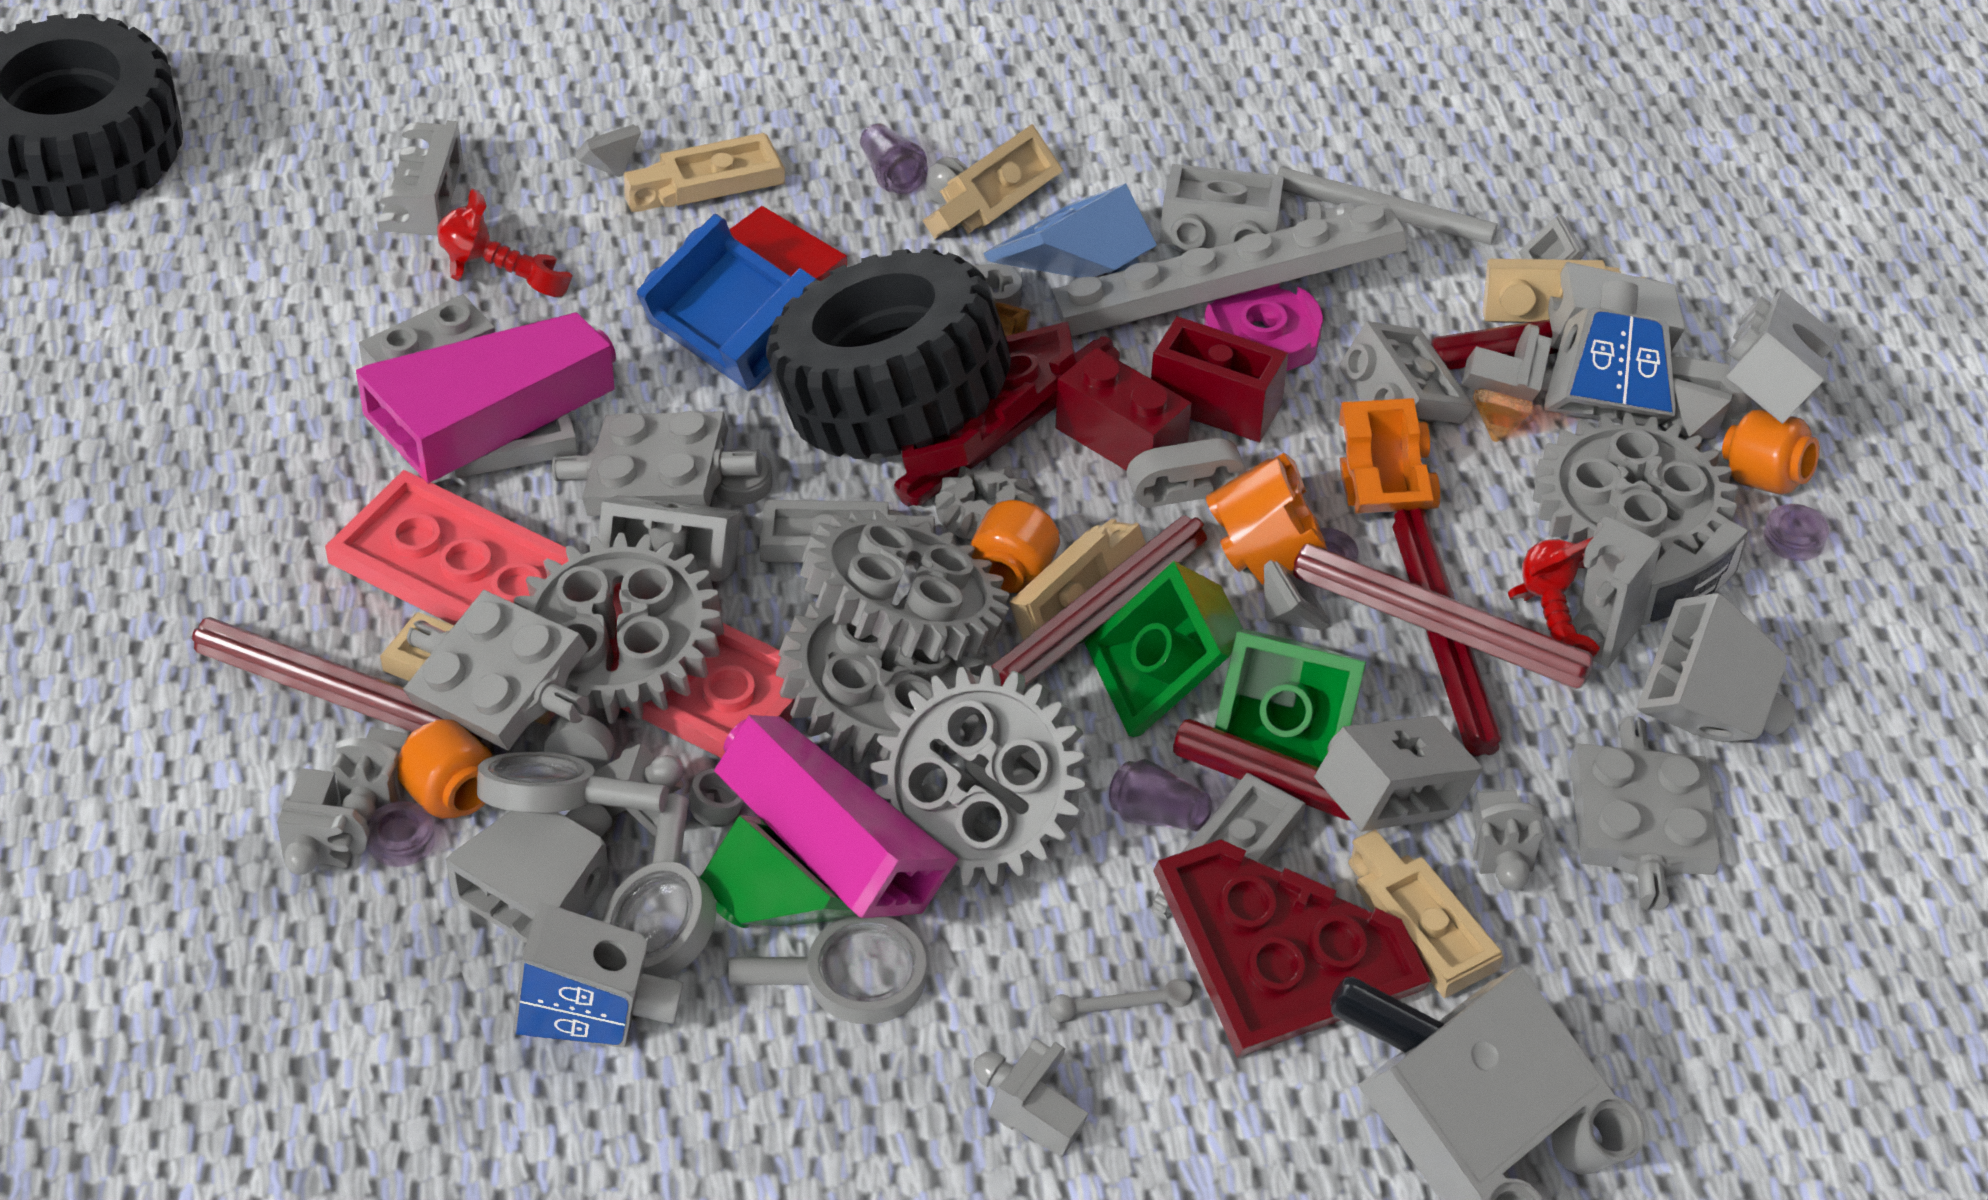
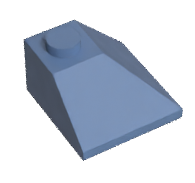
(1081, 238)

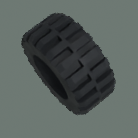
(83, 114)
(889, 353)

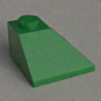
(1163, 644)
(1288, 694)
(765, 882)

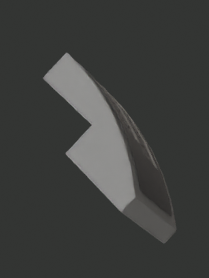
(1688, 575)

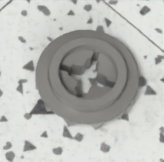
(956, 501)

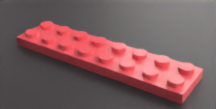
(449, 550)

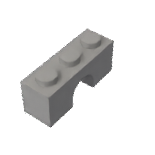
(1779, 354)

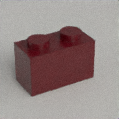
(1225, 376)
(1118, 409)

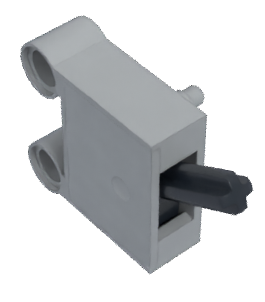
(1488, 1088)

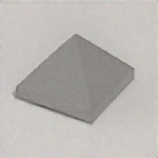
(610, 150)
(1553, 242)
(1698, 409)
(1291, 599)

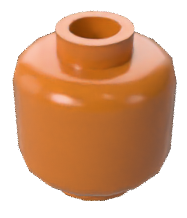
(1771, 453)
(1017, 542)
(441, 768)

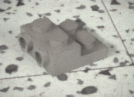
(1217, 206)

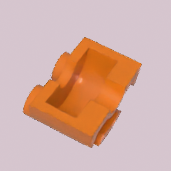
(1385, 457)
(1265, 516)

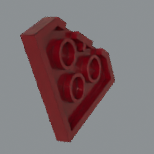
(1033, 376)
(1279, 943)

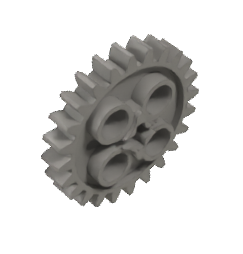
(1636, 478)
(860, 565)
(664, 609)
(855, 685)
(1013, 727)

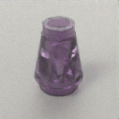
(894, 159)
(1155, 797)

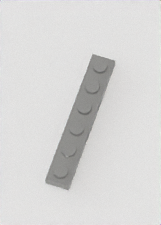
(1230, 269)

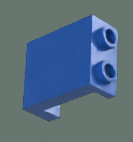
(720, 301)

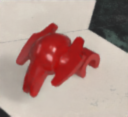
(467, 237)
(1548, 573)

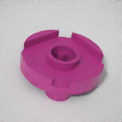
(1292, 319)

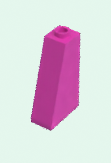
(485, 390)
(833, 820)

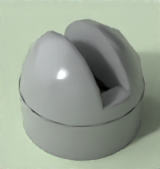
(940, 174)
(726, 801)

